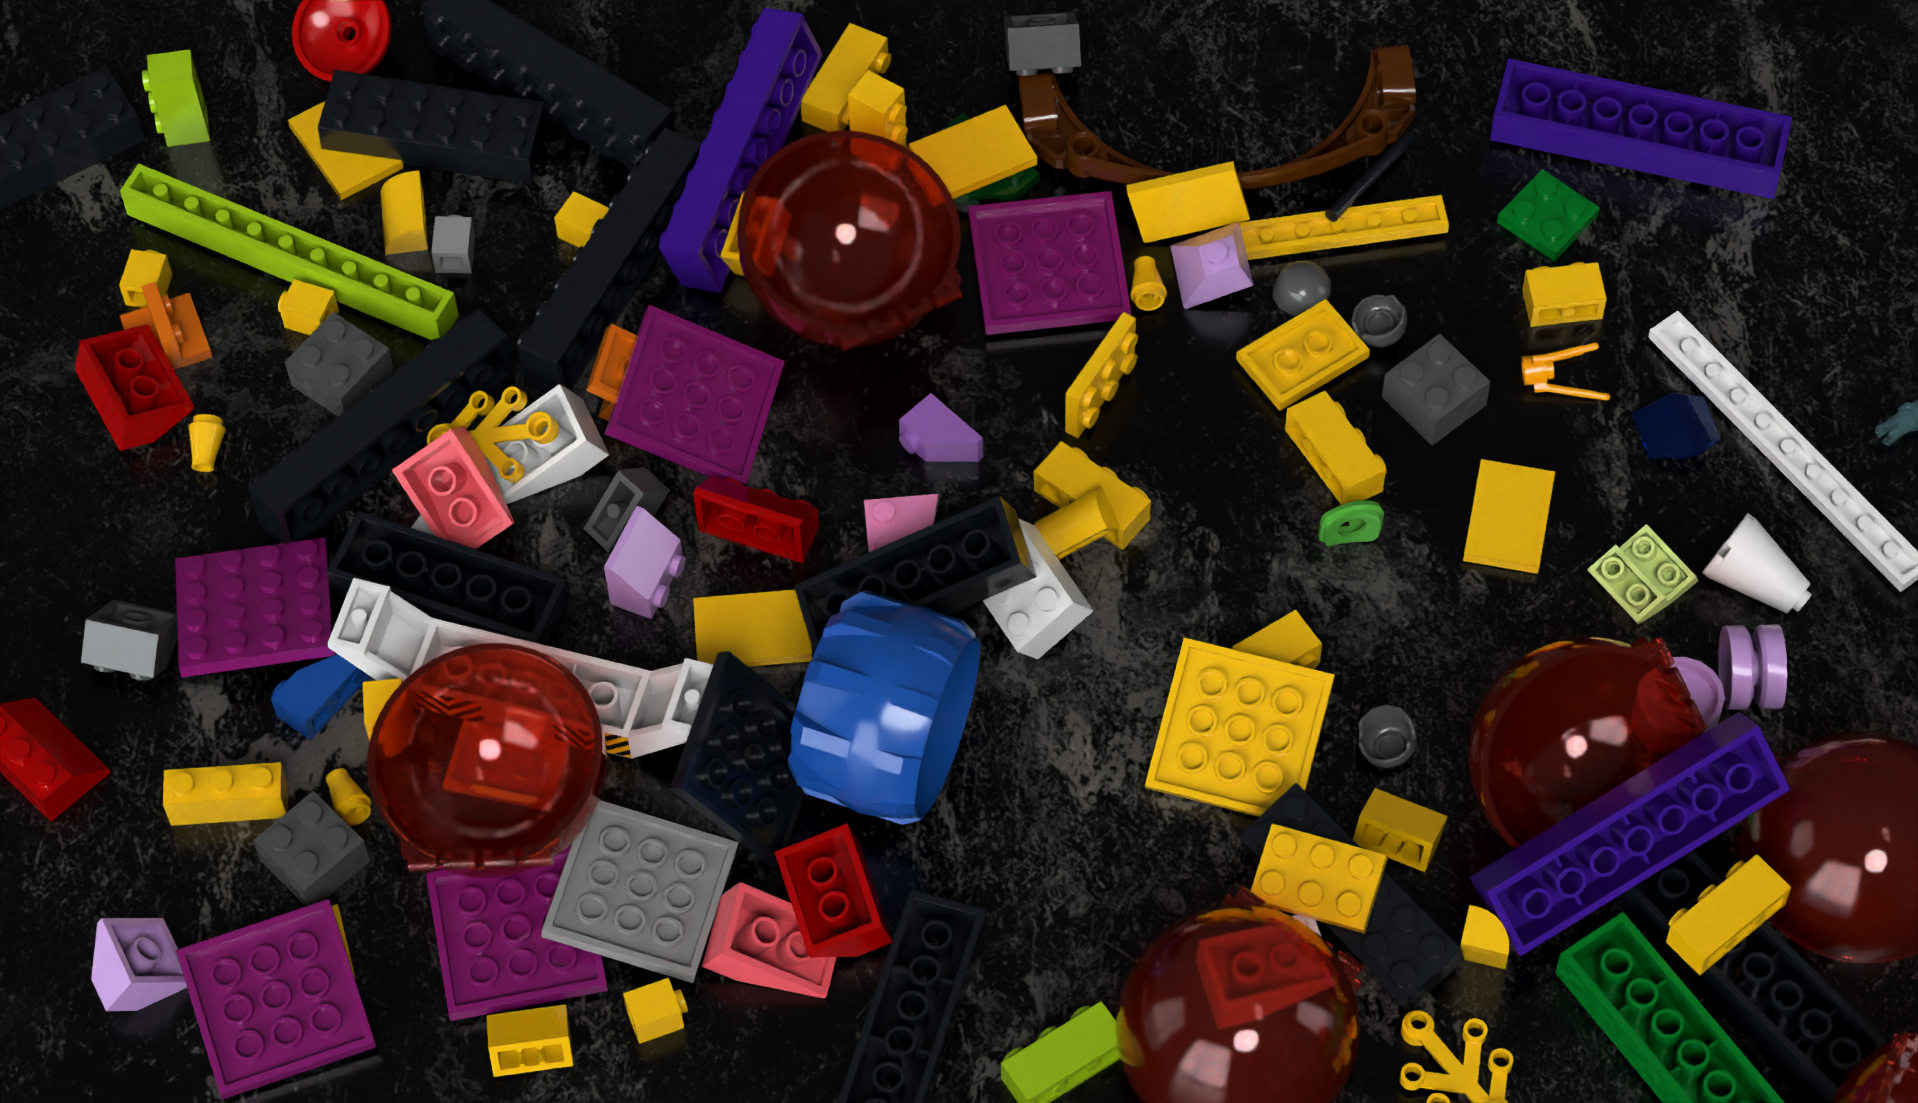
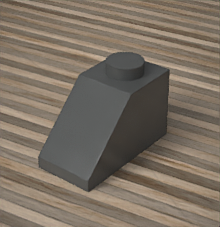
(626, 491)

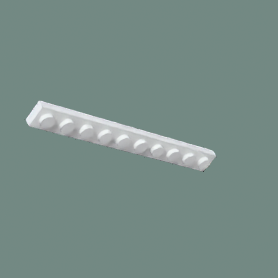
(1787, 449)

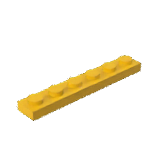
(1355, 227)

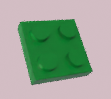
(1548, 215)

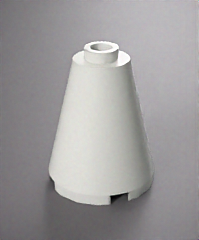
(1758, 568)

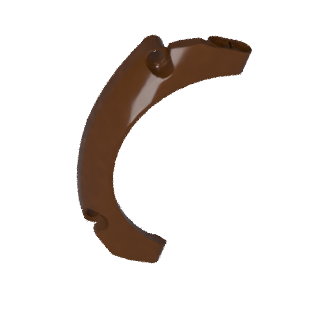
(1376, 120)

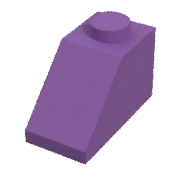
(939, 434)

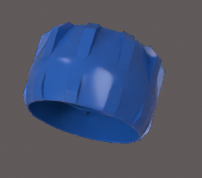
(884, 707)

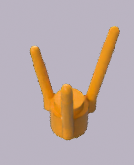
(1540, 368)

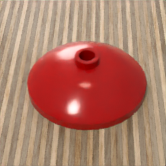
(323, 32)

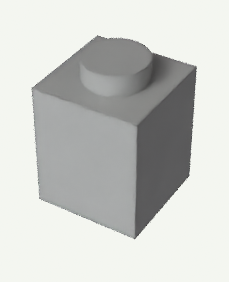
(453, 244)

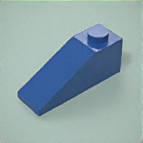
(316, 694)

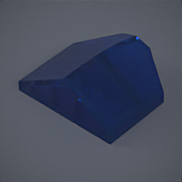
(1676, 426)

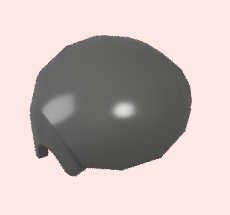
(1301, 287)
(1379, 320)
(1387, 736)

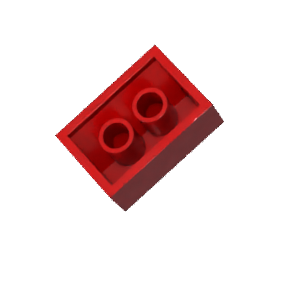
(132, 385)
(755, 518)
(45, 757)
(833, 895)

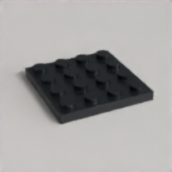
(738, 759)

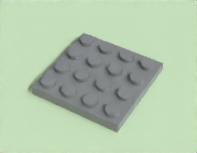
(641, 891)

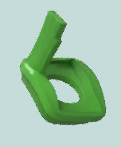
(1364, 522)

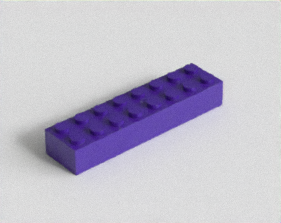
(1641, 128)
(744, 134)
(1631, 832)

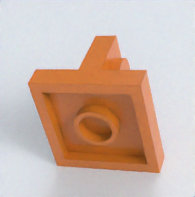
(173, 325)
(610, 366)

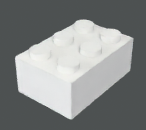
(1043, 608)

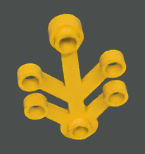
(489, 433)
(1459, 1077)

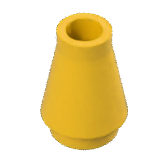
(1147, 286)
(205, 441)
(348, 798)

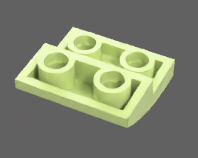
(1643, 575)

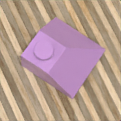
(1211, 265)
(135, 963)

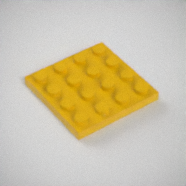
(1238, 728)

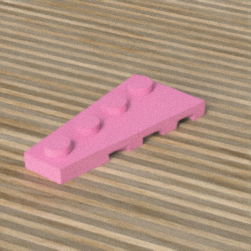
(898, 517)

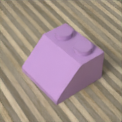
(643, 565)

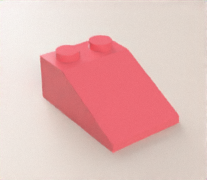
(455, 490)
(762, 945)

